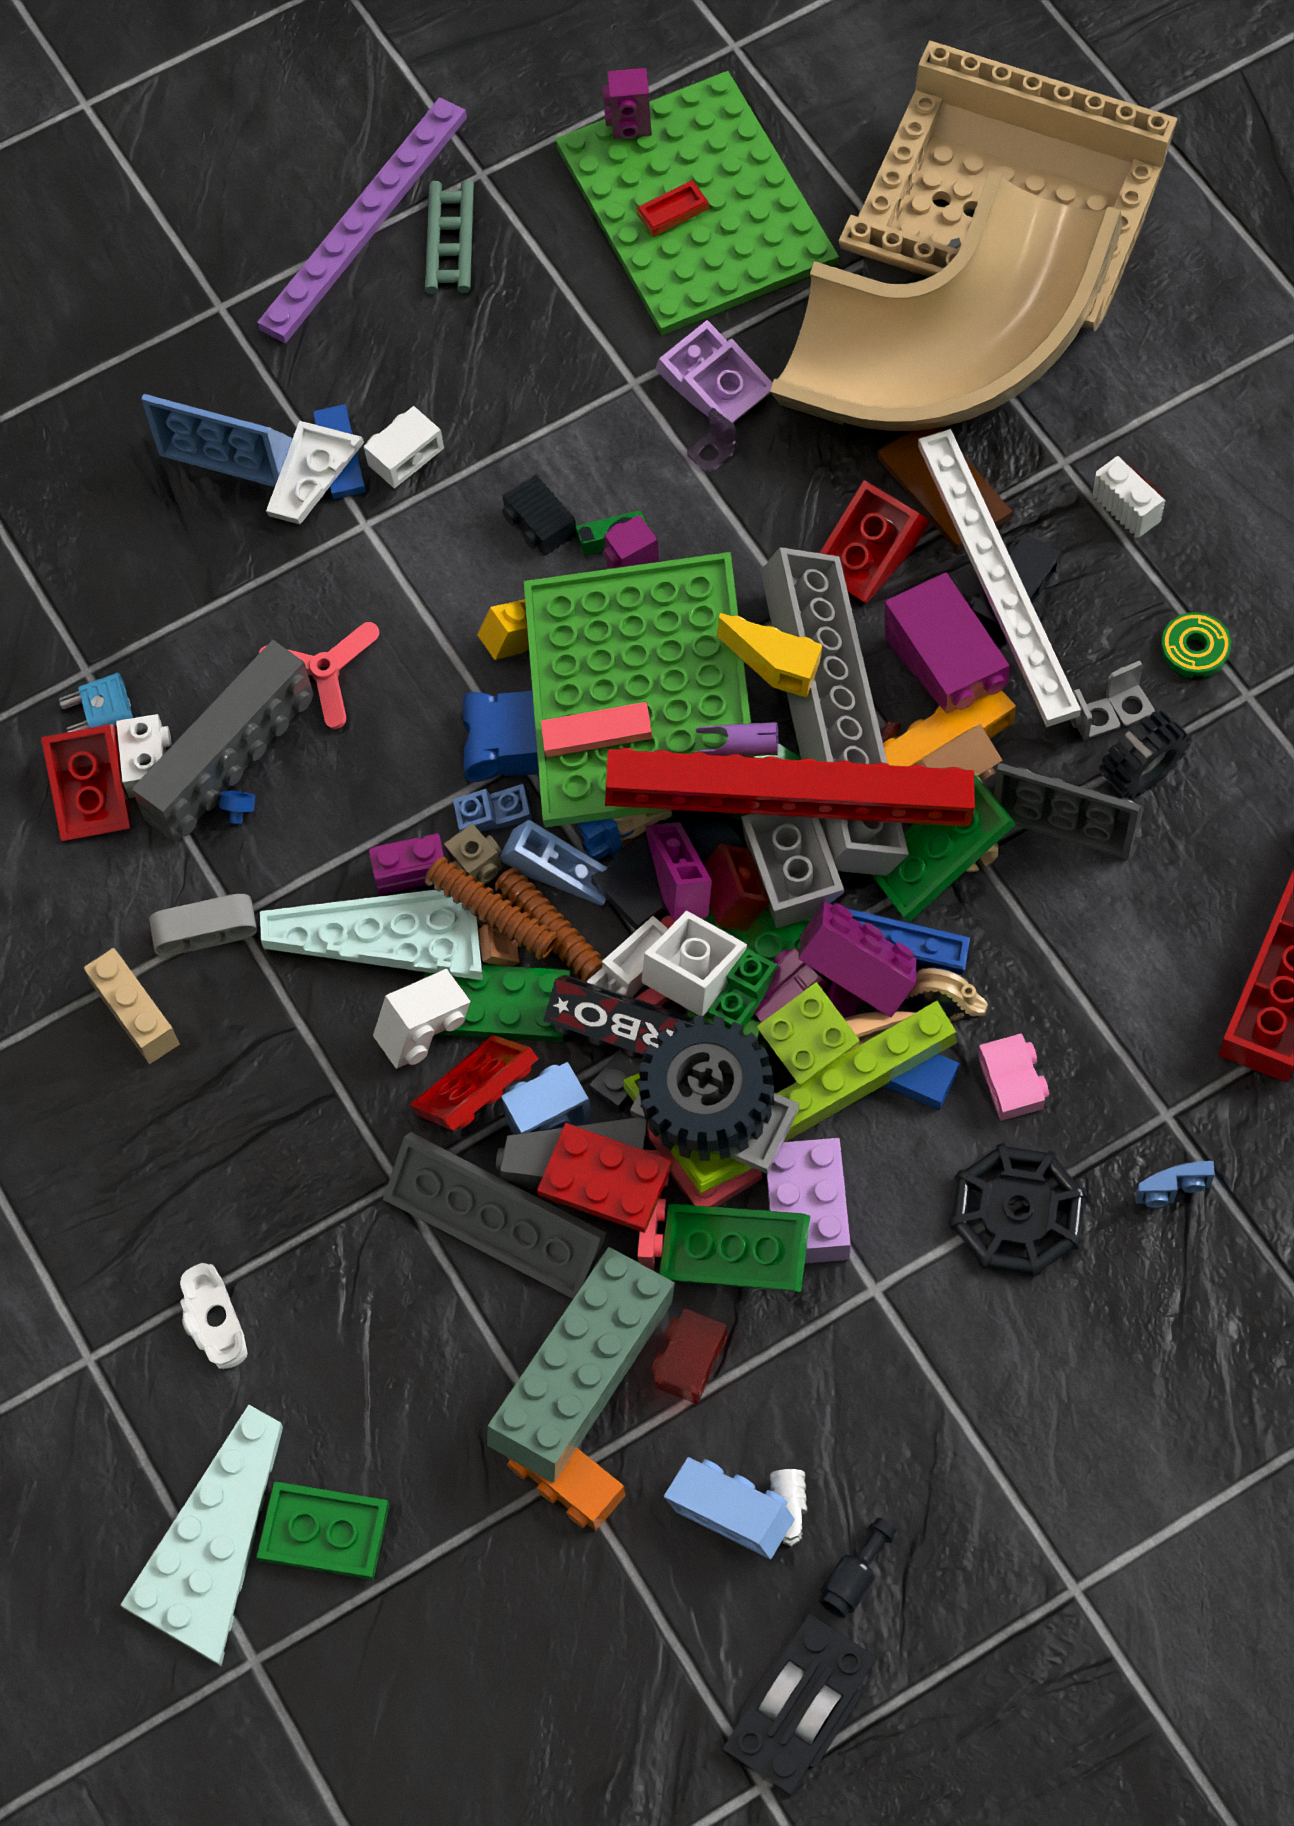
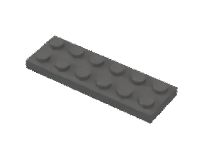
(493, 1215)

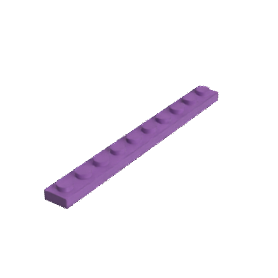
(361, 220)

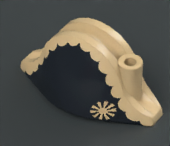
(951, 991)

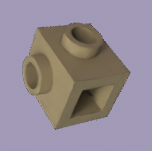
(475, 854)

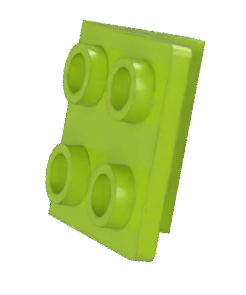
(808, 1034)

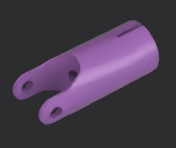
(744, 739)

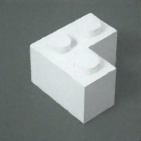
(418, 1013)

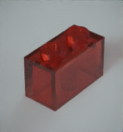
(736, 887)
(689, 1355)

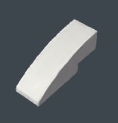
(624, 966)

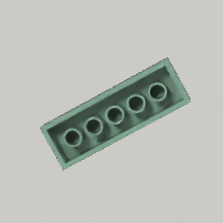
(580, 1365)

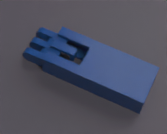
(928, 1081)

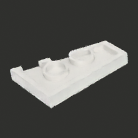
(309, 469)

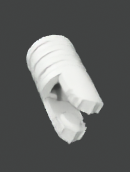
(791, 1486)

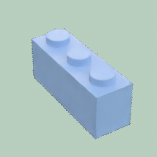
(730, 1506)

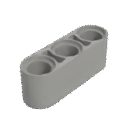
(202, 924)

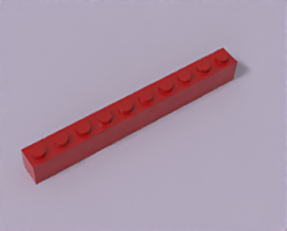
(789, 787)

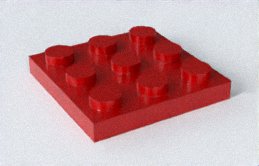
(474, 1082)

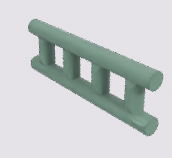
(462, 249)

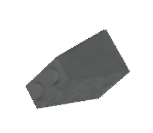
(528, 1154)

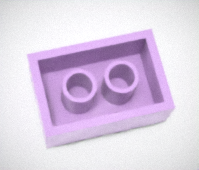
(811, 1181)

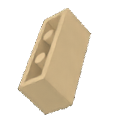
(131, 1006)

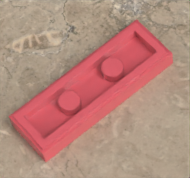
(596, 729)

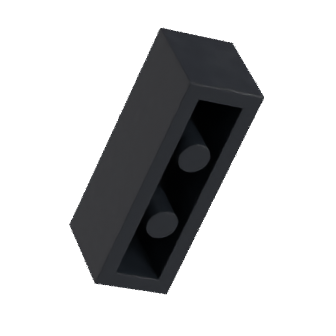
(1036, 567)

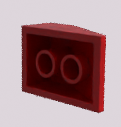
(873, 539)
(87, 782)

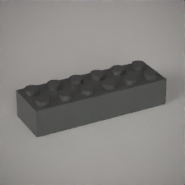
(224, 742)

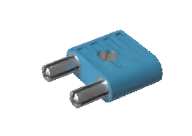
(102, 701)

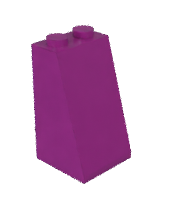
(944, 644)

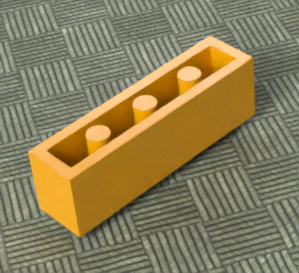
(925, 736)

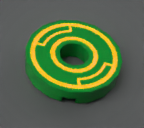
(1201, 628)

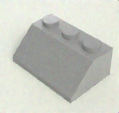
(792, 865)

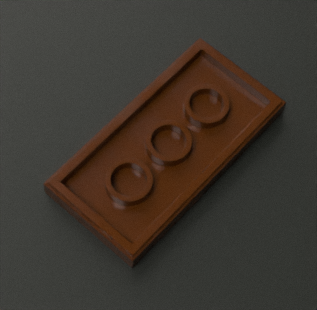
(909, 469)

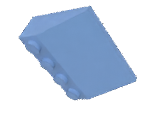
(216, 441)

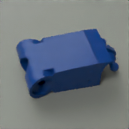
(499, 735)

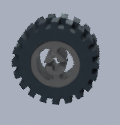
(702, 1119)

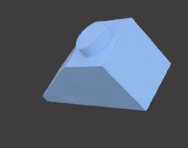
(552, 861)

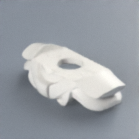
(201, 1292)

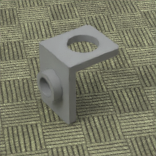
(1125, 685)
(1084, 721)

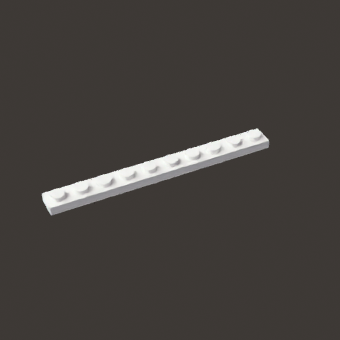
(999, 579)

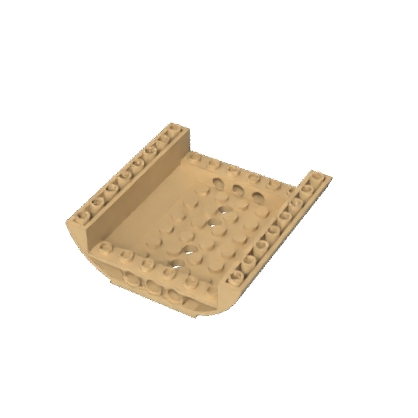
(1030, 129)

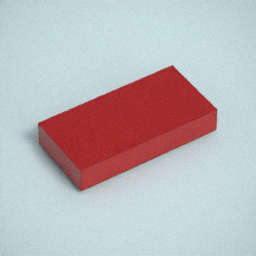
(672, 208)

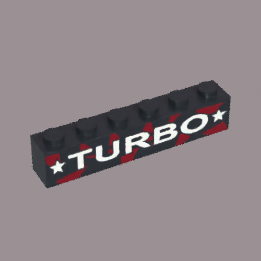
(611, 1017)

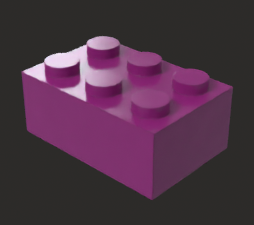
(858, 958)

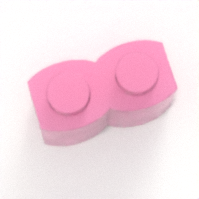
(1011, 1076)

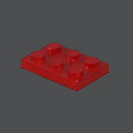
(605, 1177)

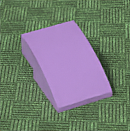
(714, 373)

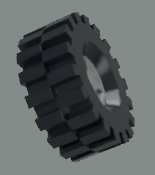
(1145, 754)

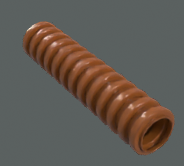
(491, 908)
(569, 944)

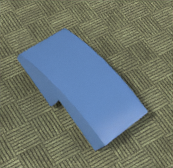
(495, 809)
(1162, 1187)

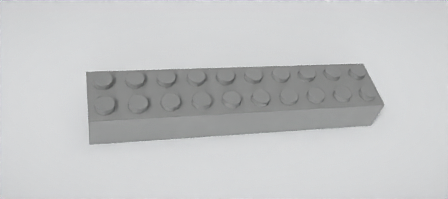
(838, 717)

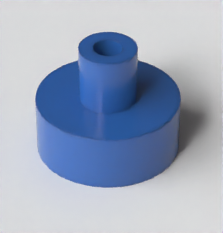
(236, 803)

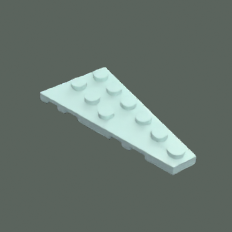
(396, 931)
(204, 1556)

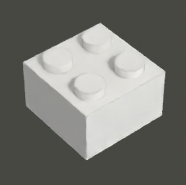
(691, 962)

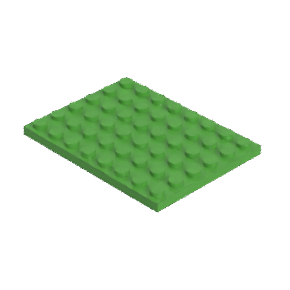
(756, 222)
(625, 642)

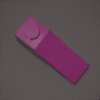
(679, 870)

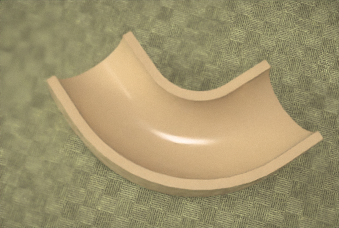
(961, 337)

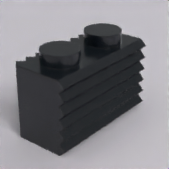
(539, 515)

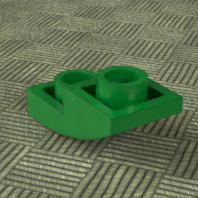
(745, 989)

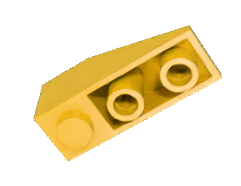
(505, 630)
(776, 656)

